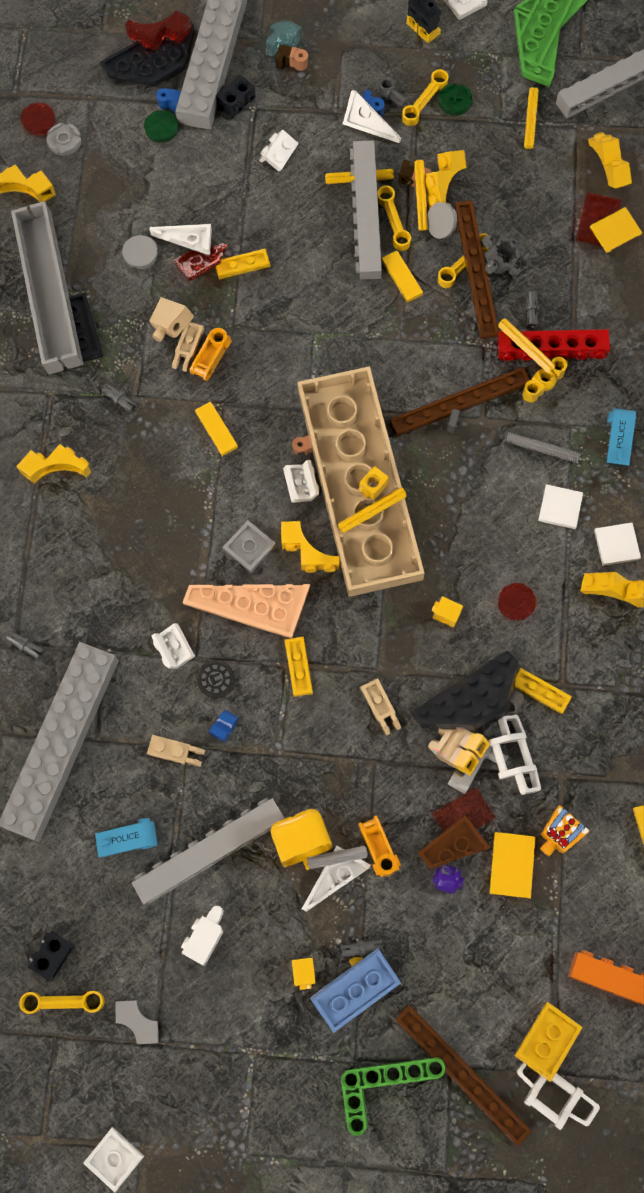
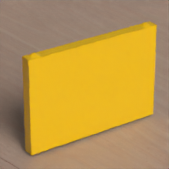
(616, 229)

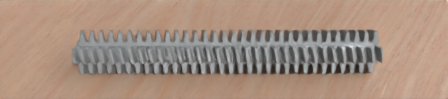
(543, 447)

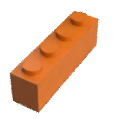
(607, 977)

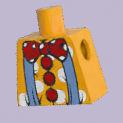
(561, 832)

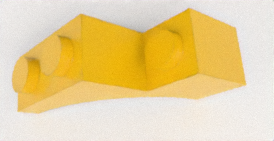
(608, 150)
(438, 181)
(36, 185)
(36, 465)
(310, 557)
(614, 586)

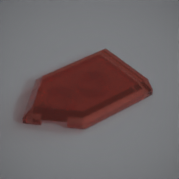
(196, 263)

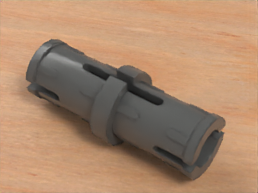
(532, 309)
(119, 398)
(24, 644)
(360, 948)

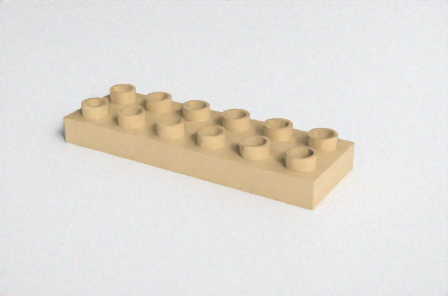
(346, 444)

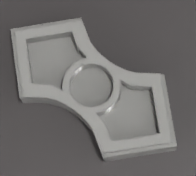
(144, 1029)

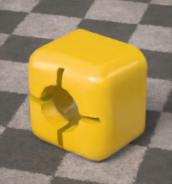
(300, 837)

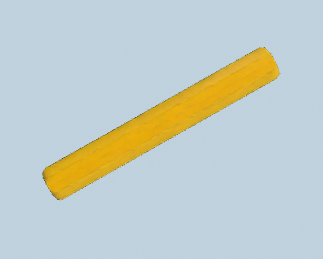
(531, 118)
(344, 177)
(421, 195)
(526, 345)
(372, 510)

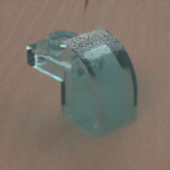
(283, 33)

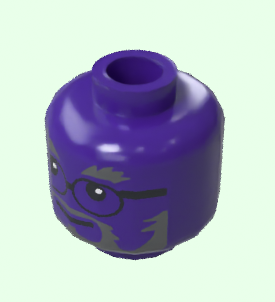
(448, 879)

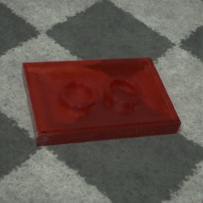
(595, 209)

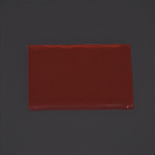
(469, 805)

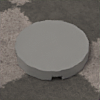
(63, 139)
(442, 220)
(140, 252)

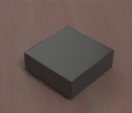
(453, 421)

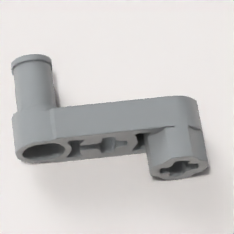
(462, 781)

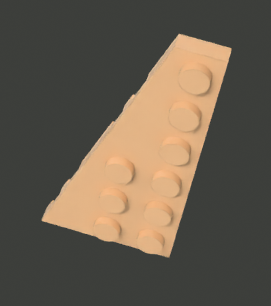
(260, 606)

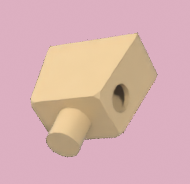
(169, 319)

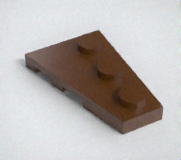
(454, 843)

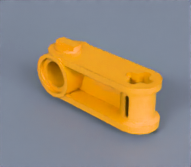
(210, 353)
(378, 846)

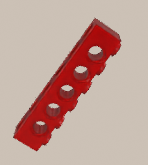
(560, 338)

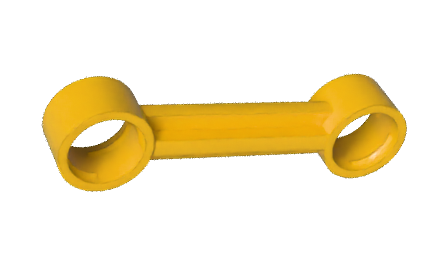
(425, 97)
(393, 218)
(455, 269)
(61, 1002)

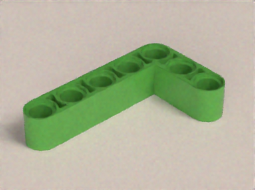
(383, 1080)

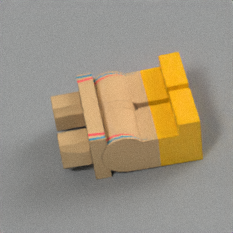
(459, 748)

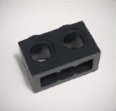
(236, 96)
(55, 959)

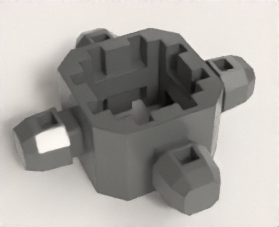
(507, 248)

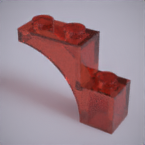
(152, 35)

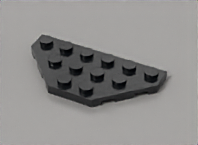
(148, 66)
(472, 699)

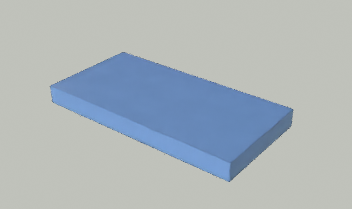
(355, 990)

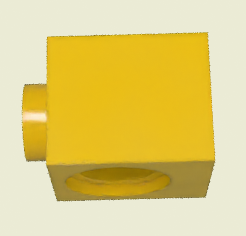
(377, 476)
(447, 611)
(303, 973)

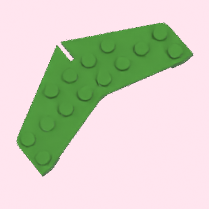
(538, 35)

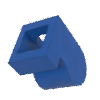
(168, 99)
(376, 103)
(224, 726)

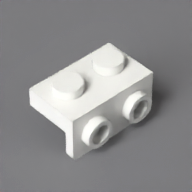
(279, 150)
(301, 482)
(173, 647)

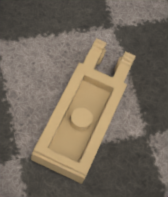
(188, 345)
(380, 704)
(173, 751)

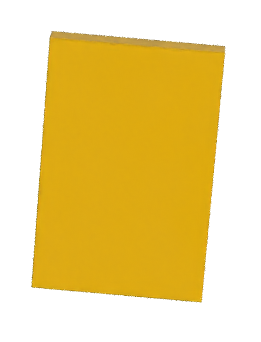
(512, 865)
(548, 1041)

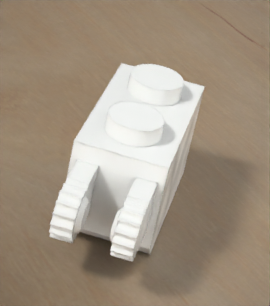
(205, 936)

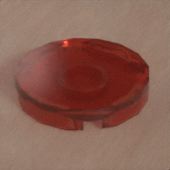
(38, 118)
(516, 602)

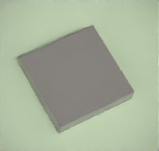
(249, 546)

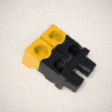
(426, 18)

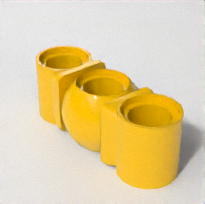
(539, 385)

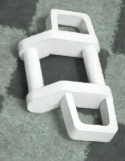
(518, 772)
(575, 1093)

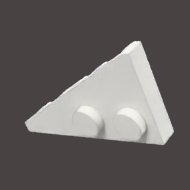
(365, 118)
(190, 236)
(333, 878)

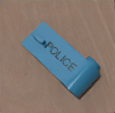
(621, 435)
(127, 838)

